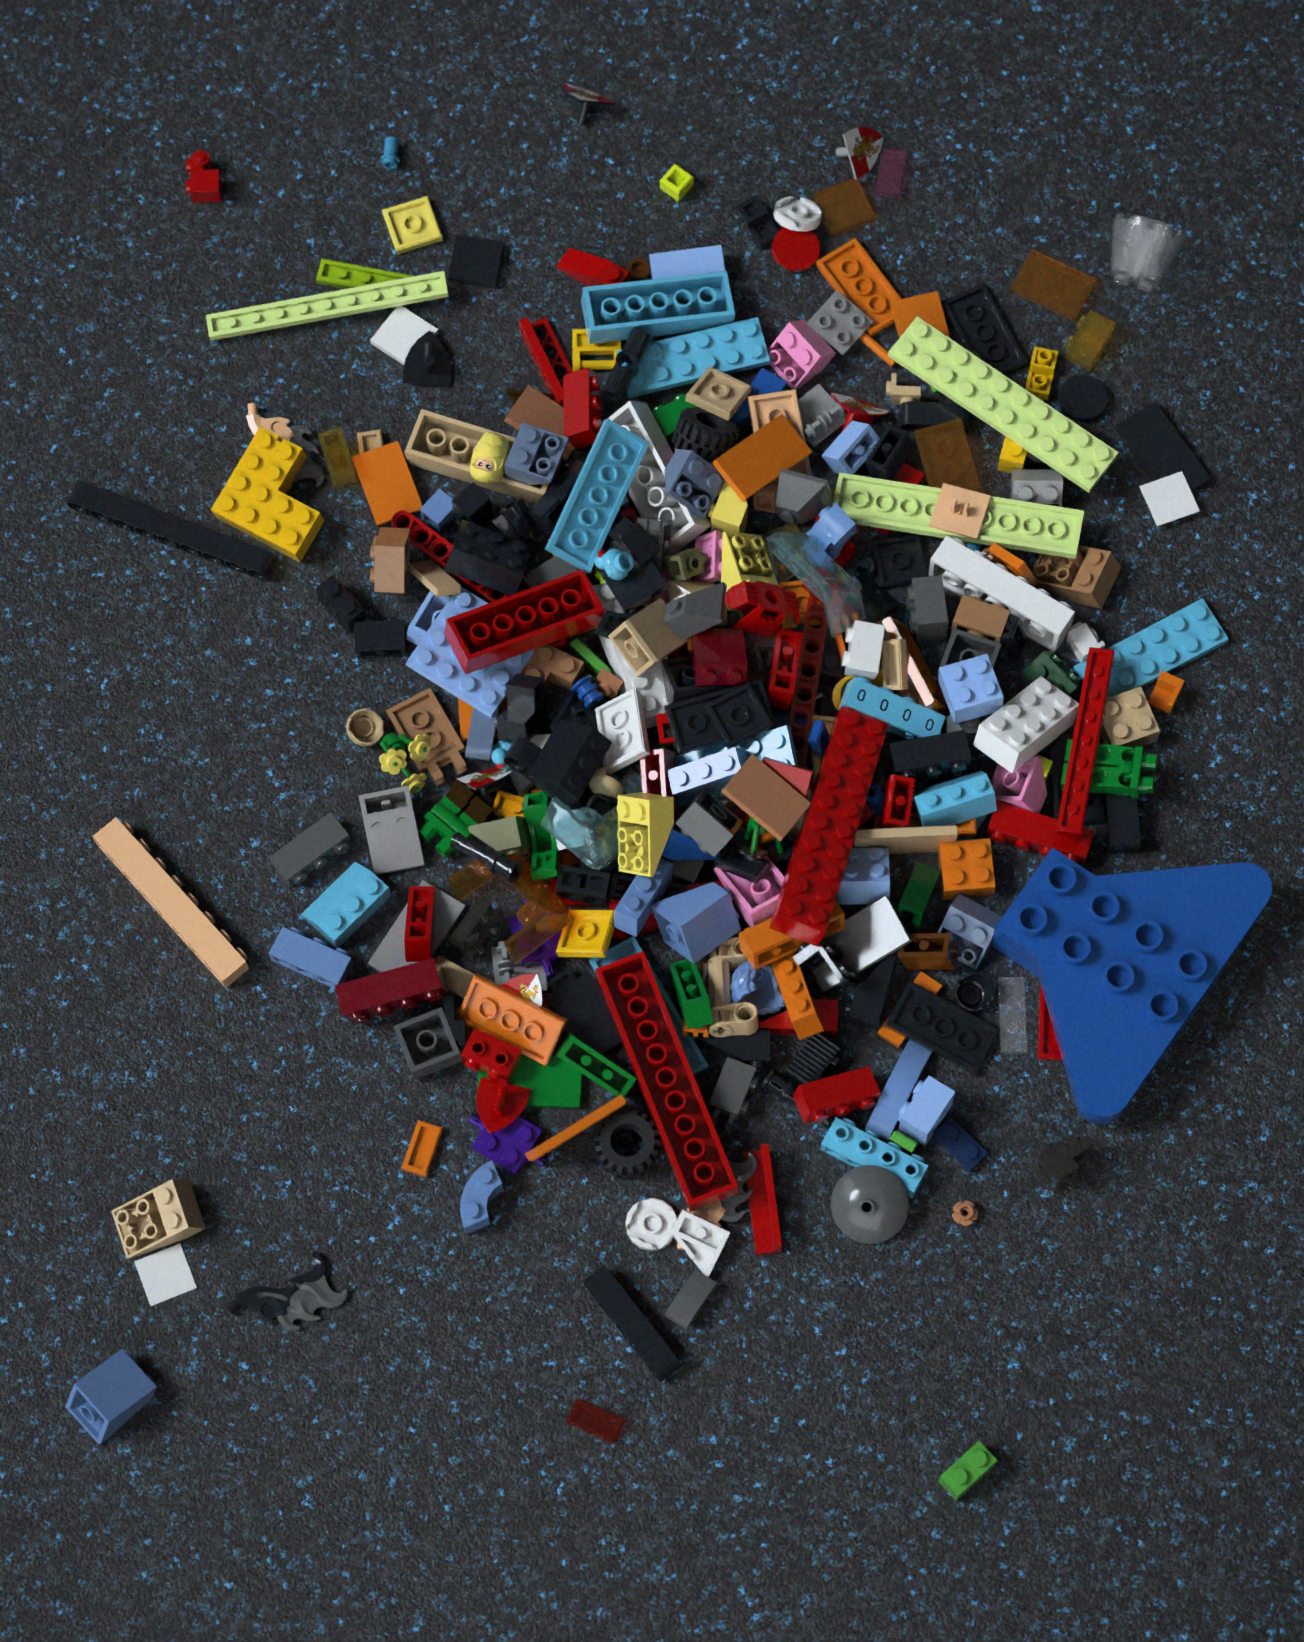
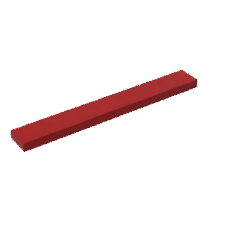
(1085, 742)

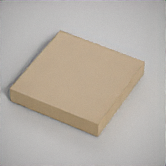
(718, 393)

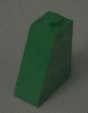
(918, 897)

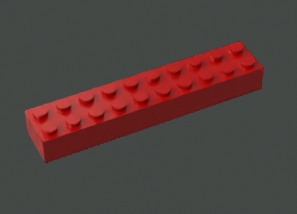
(829, 826)
(666, 1081)

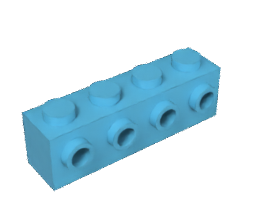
(865, 1148)

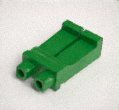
(1119, 770)

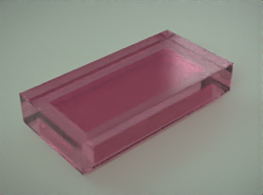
(891, 173)

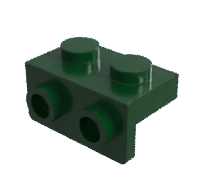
(1051, 667)

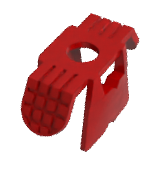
(759, 600)

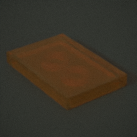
(1053, 285)
(947, 455)

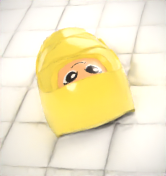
(489, 458)

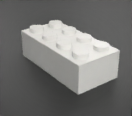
(1026, 724)

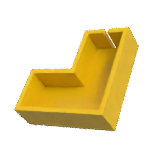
(257, 497)

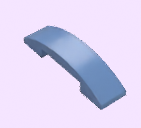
(898, 1090)

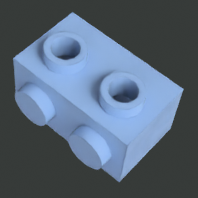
(851, 448)

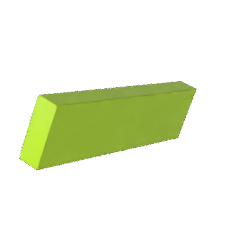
(349, 275)

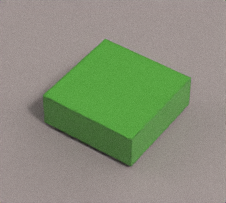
(904, 1140)

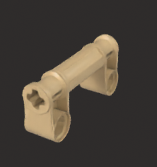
(720, 993)

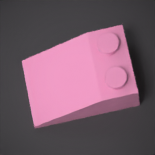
(754, 900)

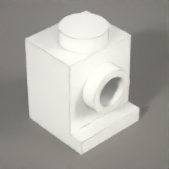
(1082, 638)

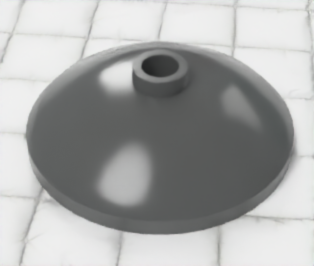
(882, 1191)

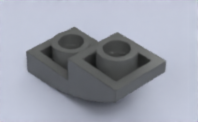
(690, 1299)

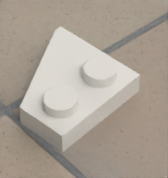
(700, 1239)

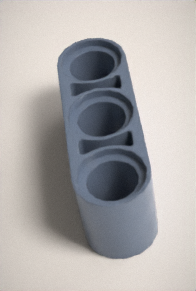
(481, 735)

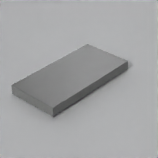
(865, 940)
(392, 949)

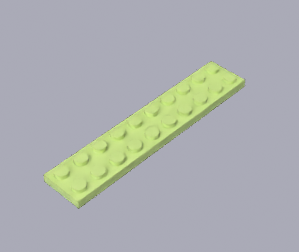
(1003, 404)
(1006, 521)

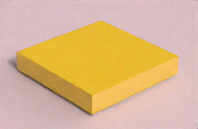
(587, 934)

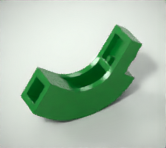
(545, 856)

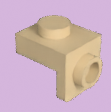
(901, 394)

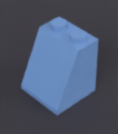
(697, 920)
(110, 1395)

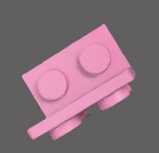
(711, 546)

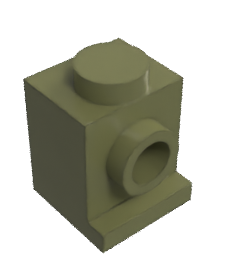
(690, 563)

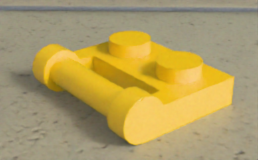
(582, 347)

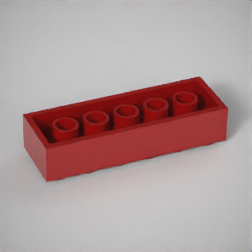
(523, 621)

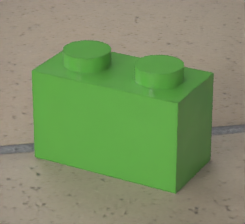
(967, 1470)

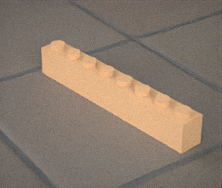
(171, 902)

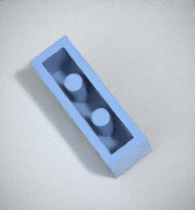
(686, 262)

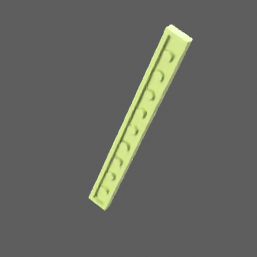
(327, 305)

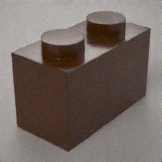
(930, 952)

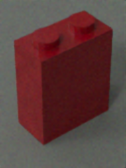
(719, 657)

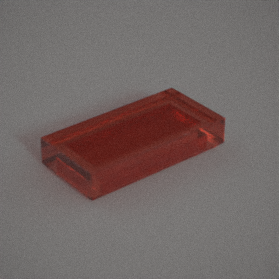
(595, 1421)

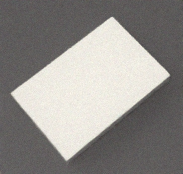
(625, 726)

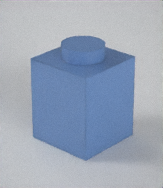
(438, 510)

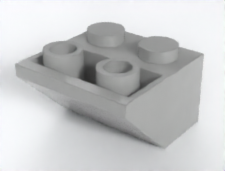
(1037, 486)

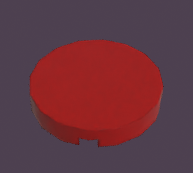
(795, 249)

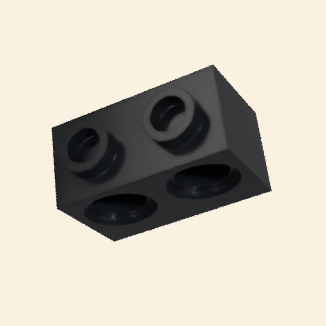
(583, 885)

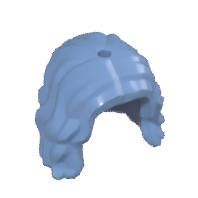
(757, 987)

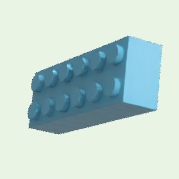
(657, 306)

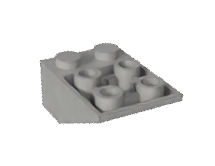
(391, 830)

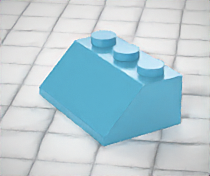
(955, 800)
(347, 904)

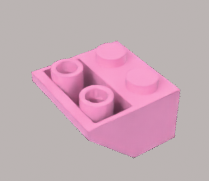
(799, 354)

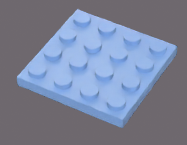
(438, 663)

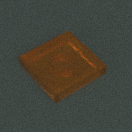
(844, 207)

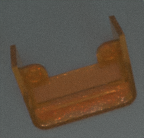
(540, 916)

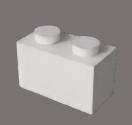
(864, 649)

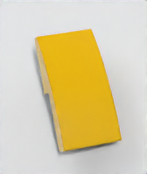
(1041, 372)

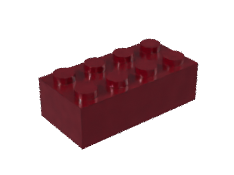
(392, 990)

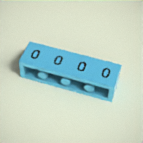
(902, 713)

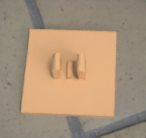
(960, 511)

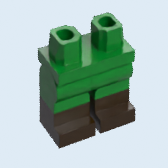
(453, 815)

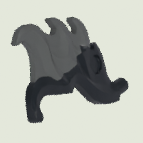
(293, 1302)

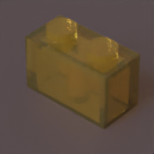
(1090, 340)
(337, 457)

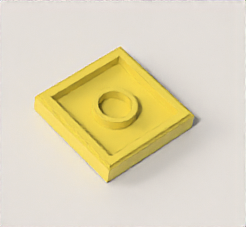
(412, 225)

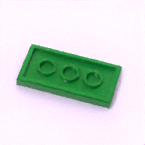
(550, 1085)

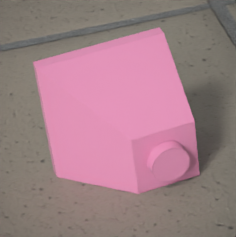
(1023, 788)

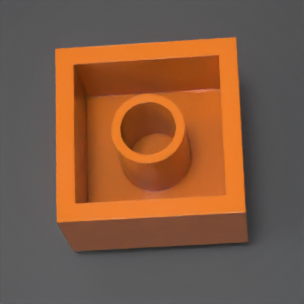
(966, 868)

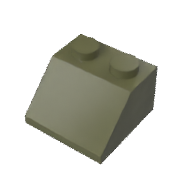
(505, 835)

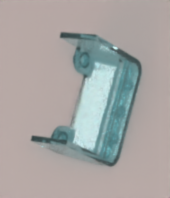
(804, 558)
(585, 831)

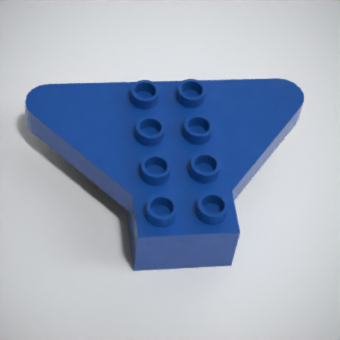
(1126, 962)

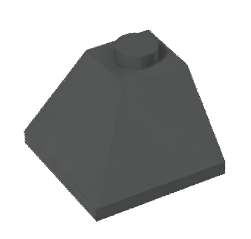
(801, 496)
(696, 611)

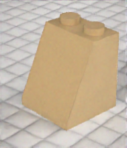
(646, 638)

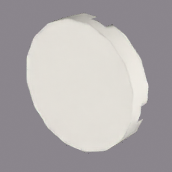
(797, 214)
(651, 1224)

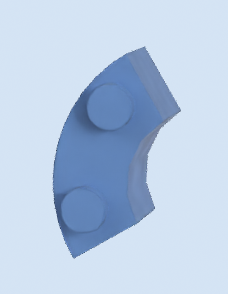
(833, 530)
(477, 1197)

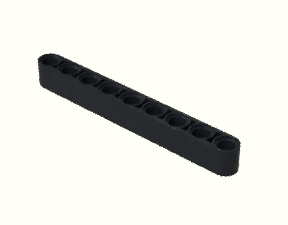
(171, 530)

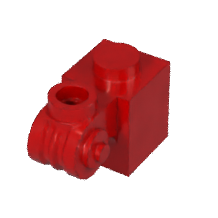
(204, 183)

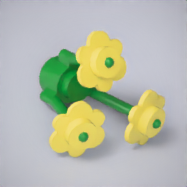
(395, 757)

